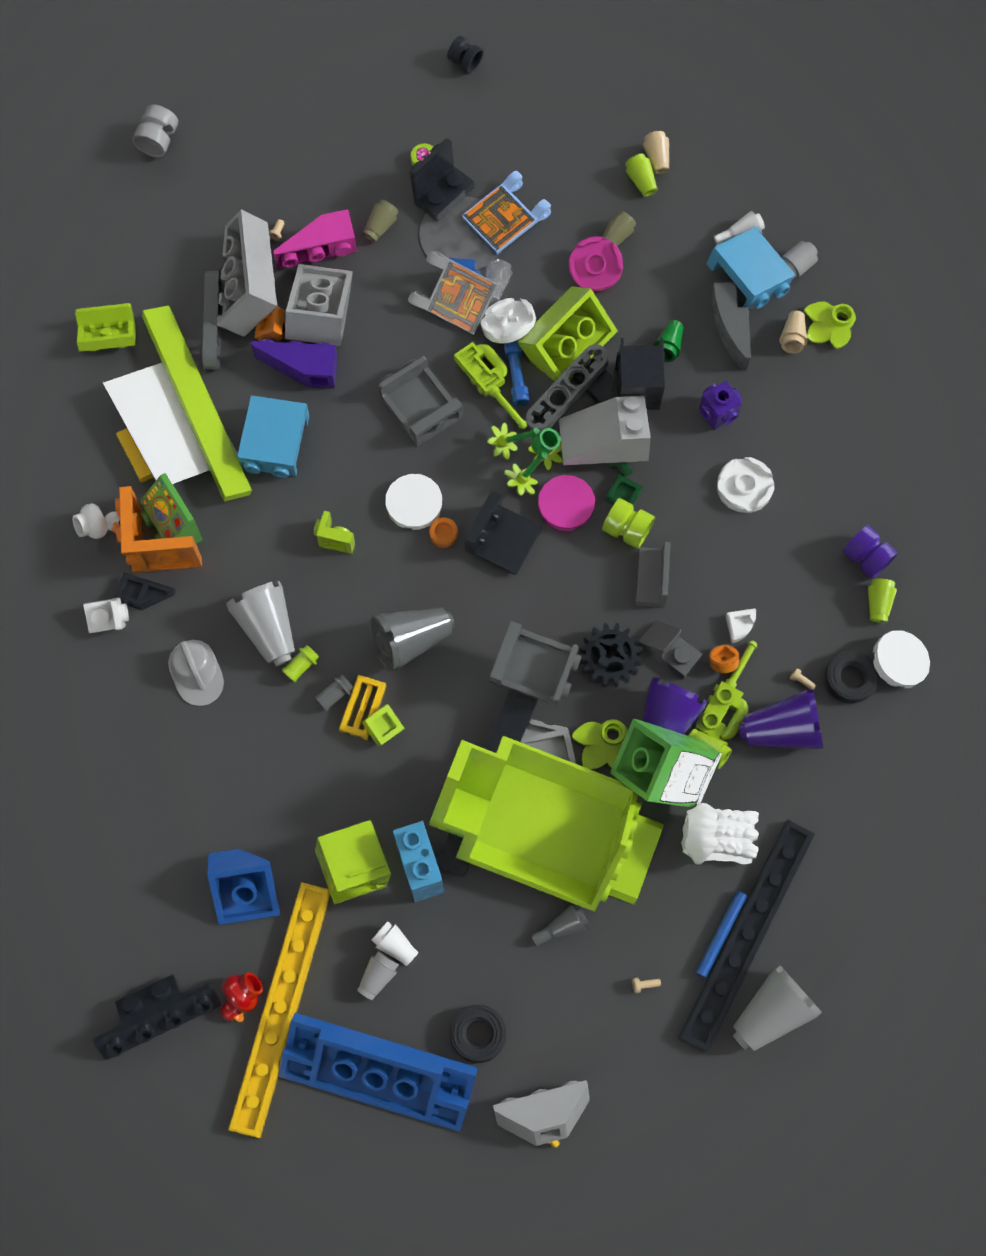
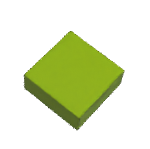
(383, 725)

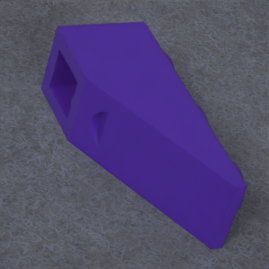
(307, 363)

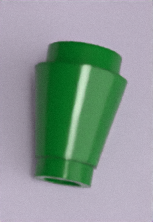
(671, 340)

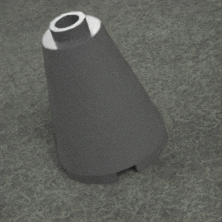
(408, 634)

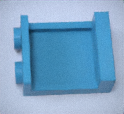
(753, 267)
(272, 436)

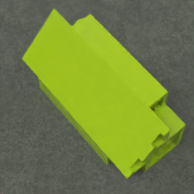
(547, 823)

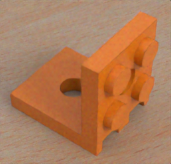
(155, 553)

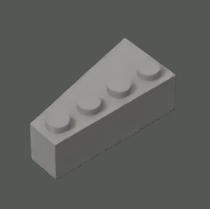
(247, 274)

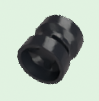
(464, 53)

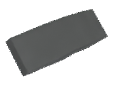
(731, 323)

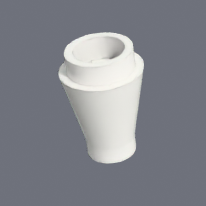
(394, 943)

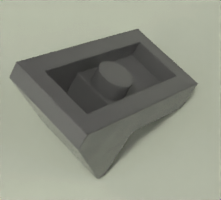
(669, 648)

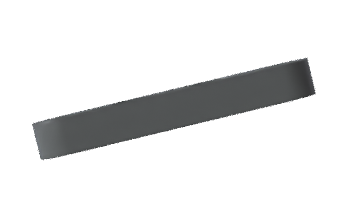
(211, 331)
(563, 386)

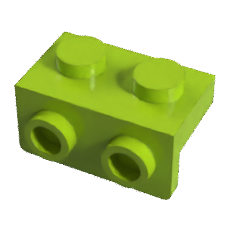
(105, 327)

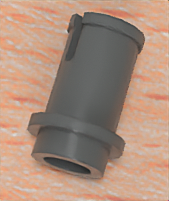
(334, 692)

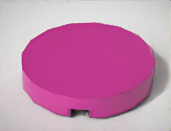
(596, 264)
(566, 502)

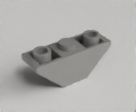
(545, 1113)

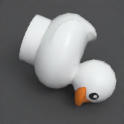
(93, 523)

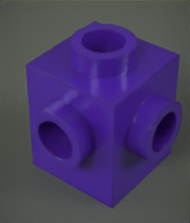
(720, 404)

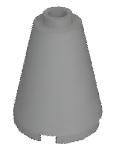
(265, 621)
(774, 1011)

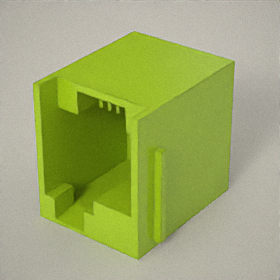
(352, 862)

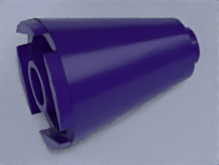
(671, 706)
(785, 724)

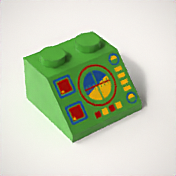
(168, 512)

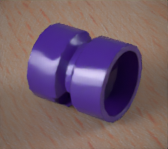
(870, 551)

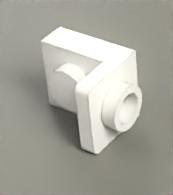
(106, 615)

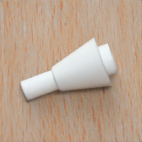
(745, 223)

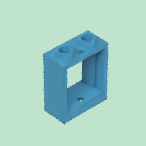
(418, 861)

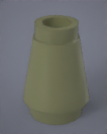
(380, 220)
(619, 227)

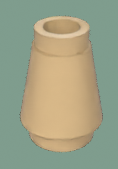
(657, 150)
(794, 333)

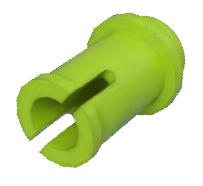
(300, 663)

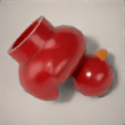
(242, 995)

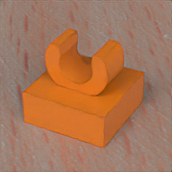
(271, 326)

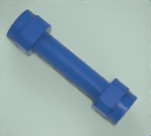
(519, 392)

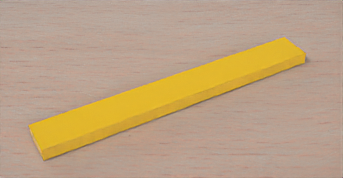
(279, 1010)

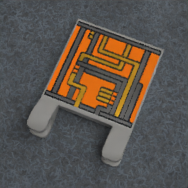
(459, 294)

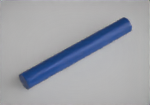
(721, 934)

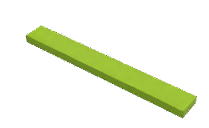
(196, 403)

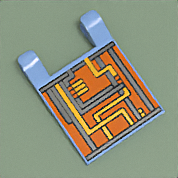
(502, 217)

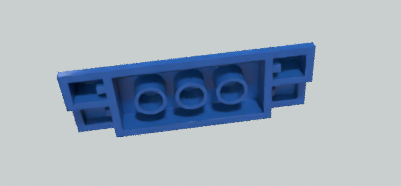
(377, 1072)

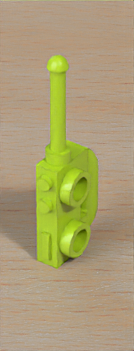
(486, 380)
(726, 697)

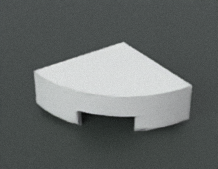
(740, 623)

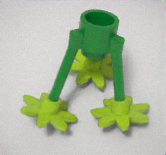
(544, 444)

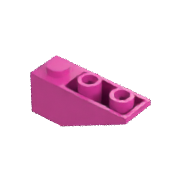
(322, 238)

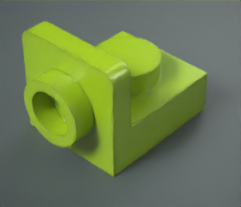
(333, 538)

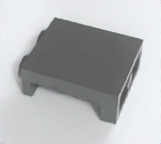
(419, 401)
(534, 665)

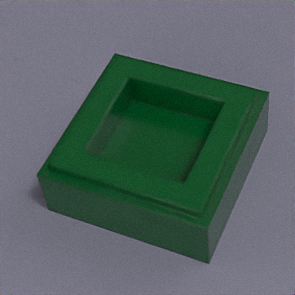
(624, 489)

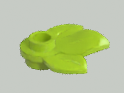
(827, 326)
(598, 747)

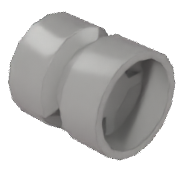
(155, 130)

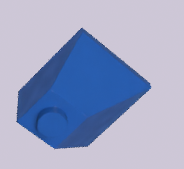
(241, 886)

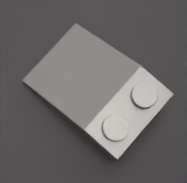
(318, 305)
(607, 432)

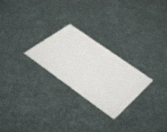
(158, 423)

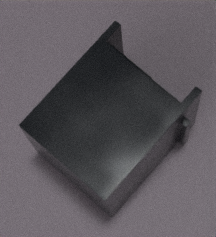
(641, 372)

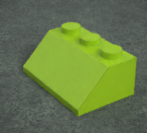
(567, 331)

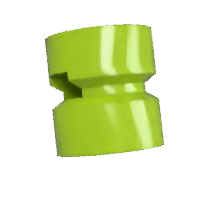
(628, 523)

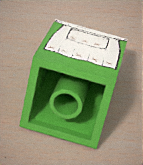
(665, 765)

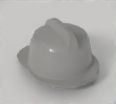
(196, 672)

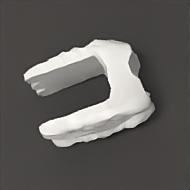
(720, 835)

